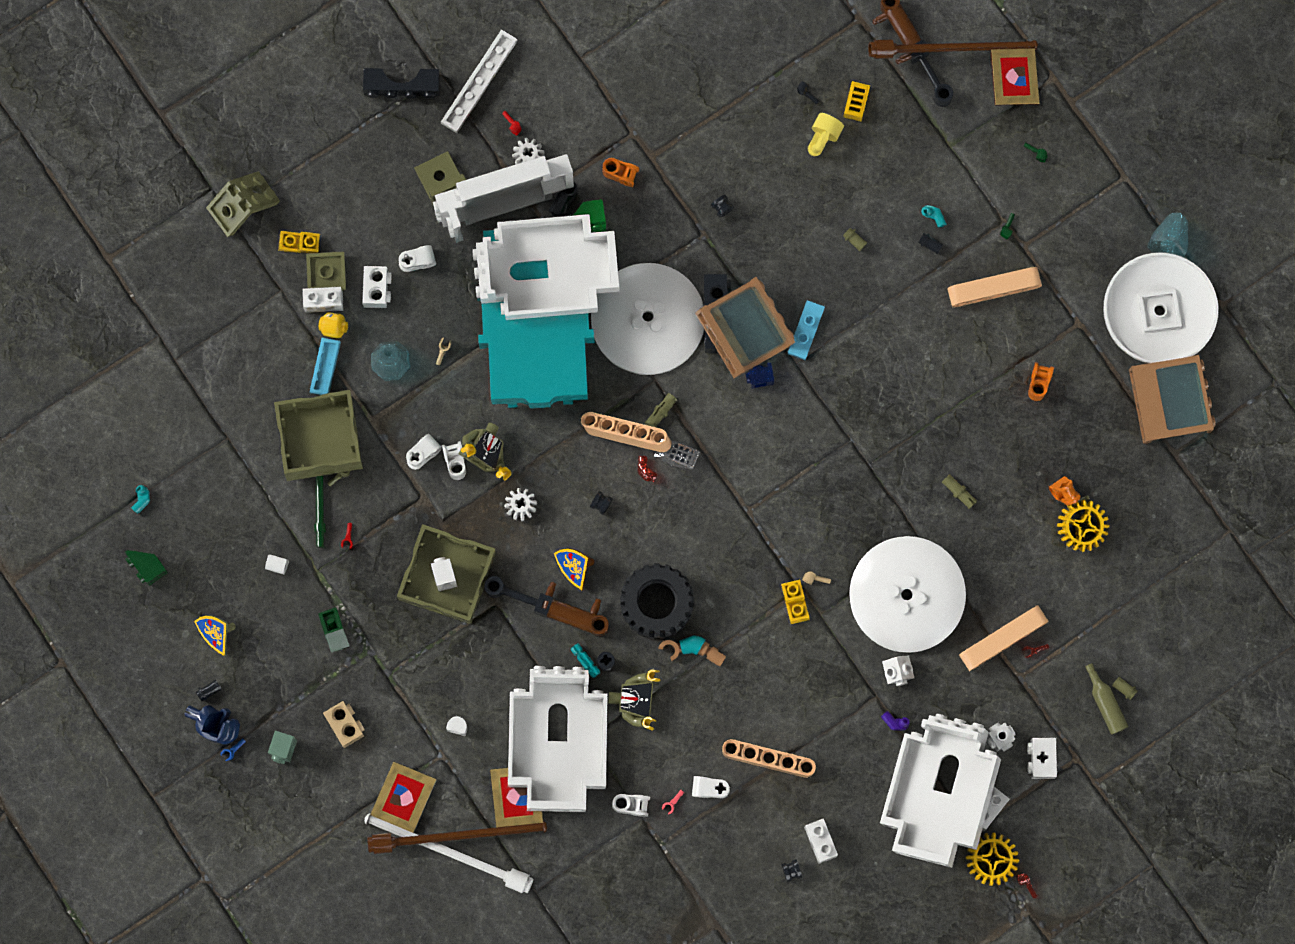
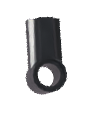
(563, 202)

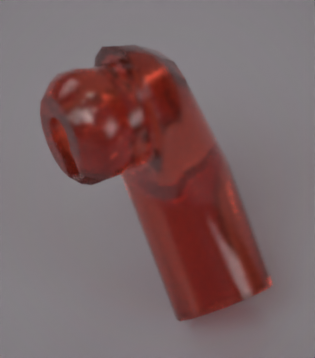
(643, 471)

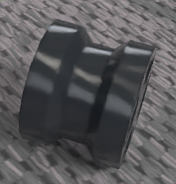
(722, 206)
(601, 503)
(791, 870)

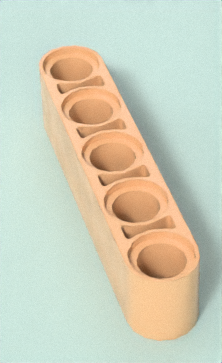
(994, 287)
(619, 426)
(1003, 638)
(775, 765)

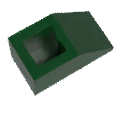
(147, 564)

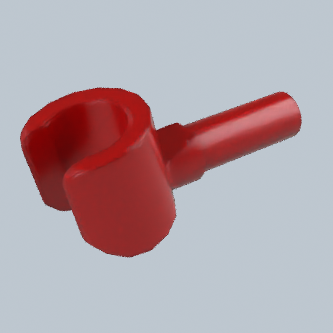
(515, 126)
(348, 536)

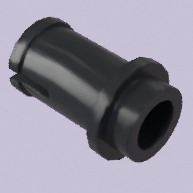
(930, 243)
(208, 690)

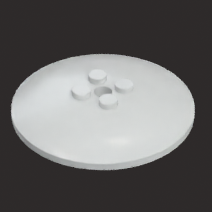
(1163, 282)
(651, 345)
(935, 586)

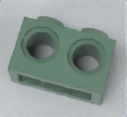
(282, 747)

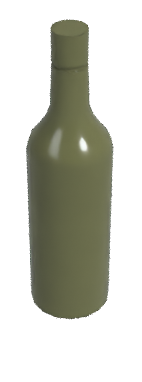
(1106, 703)

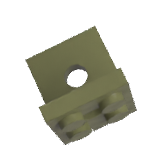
(427, 171)
(241, 201)

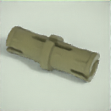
(661, 410)
(959, 491)

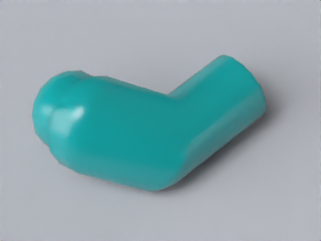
(934, 213)
(143, 499)

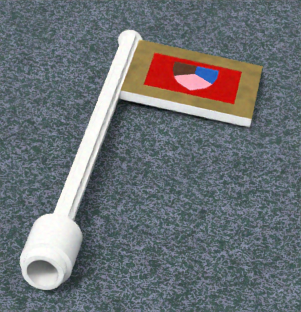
(400, 810)

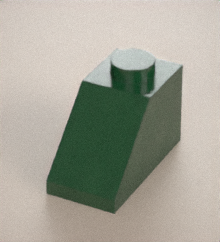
(333, 629)

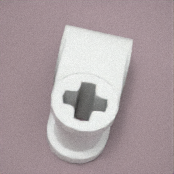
(419, 259)
(425, 450)
(454, 459)
(705, 787)
(633, 804)

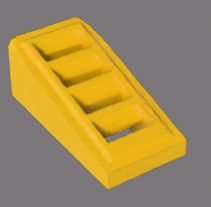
(853, 114)

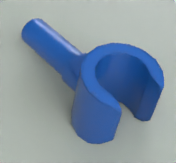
(232, 750)

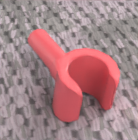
(672, 803)

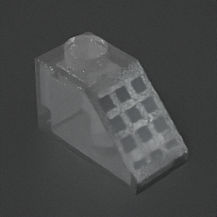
(679, 455)

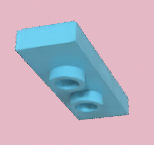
(806, 330)
(325, 366)

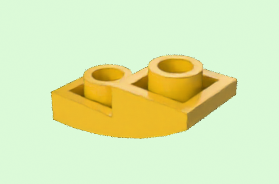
(299, 242)
(795, 602)

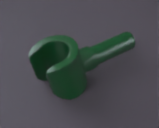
(1041, 153)
(1006, 231)

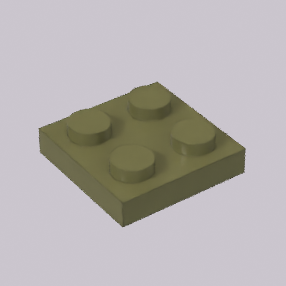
(326, 270)

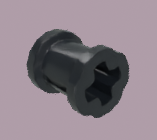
(610, 657)

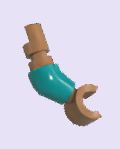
(695, 645)

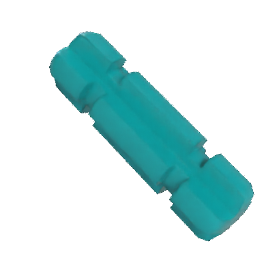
(585, 660)

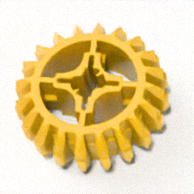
(1081, 533)
(1001, 859)

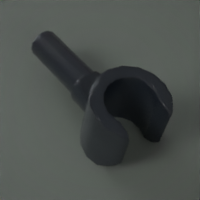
(802, 90)

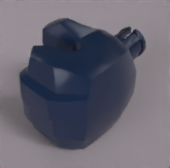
(214, 724)

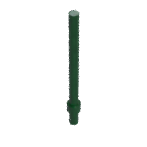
(319, 527)

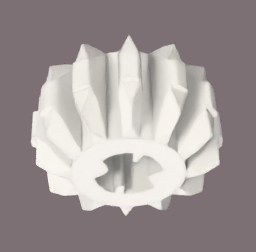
(527, 147)
(517, 498)

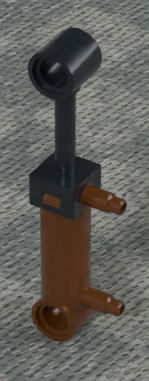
(909, 35)
(549, 607)

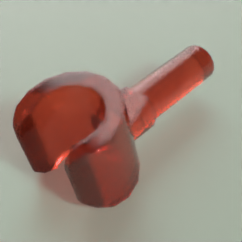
(1035, 650)
(1024, 879)

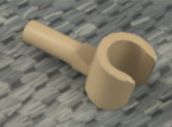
(443, 349)
(809, 577)

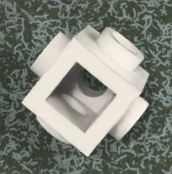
(898, 670)
(997, 743)

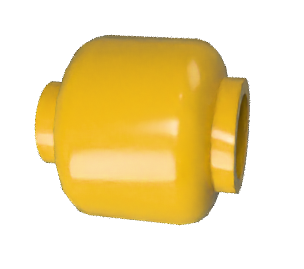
(333, 325)

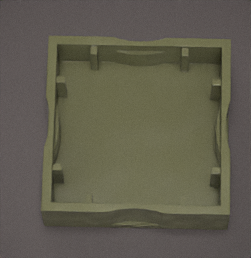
(318, 435)
(470, 566)

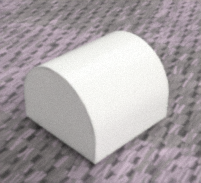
(276, 564)
(457, 725)

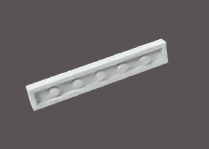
(479, 81)

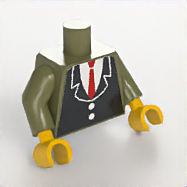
(485, 450)
(636, 699)

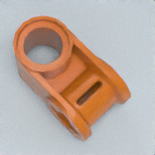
(621, 172)
(1040, 378)
(1064, 491)

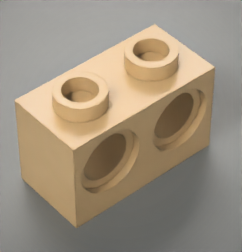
(340, 726)

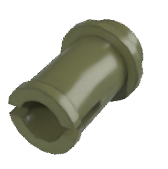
(854, 239)
(1125, 688)

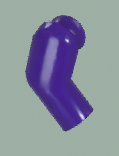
(895, 724)

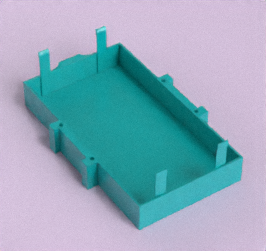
(535, 357)

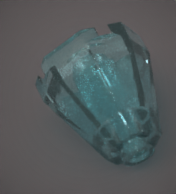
(1170, 236)
(390, 360)

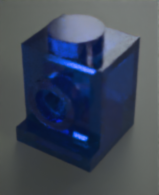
(760, 376)

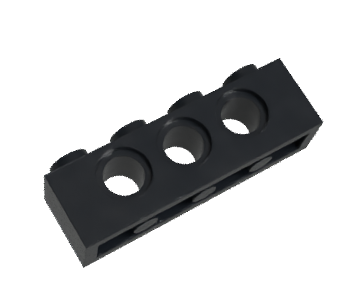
(714, 283)

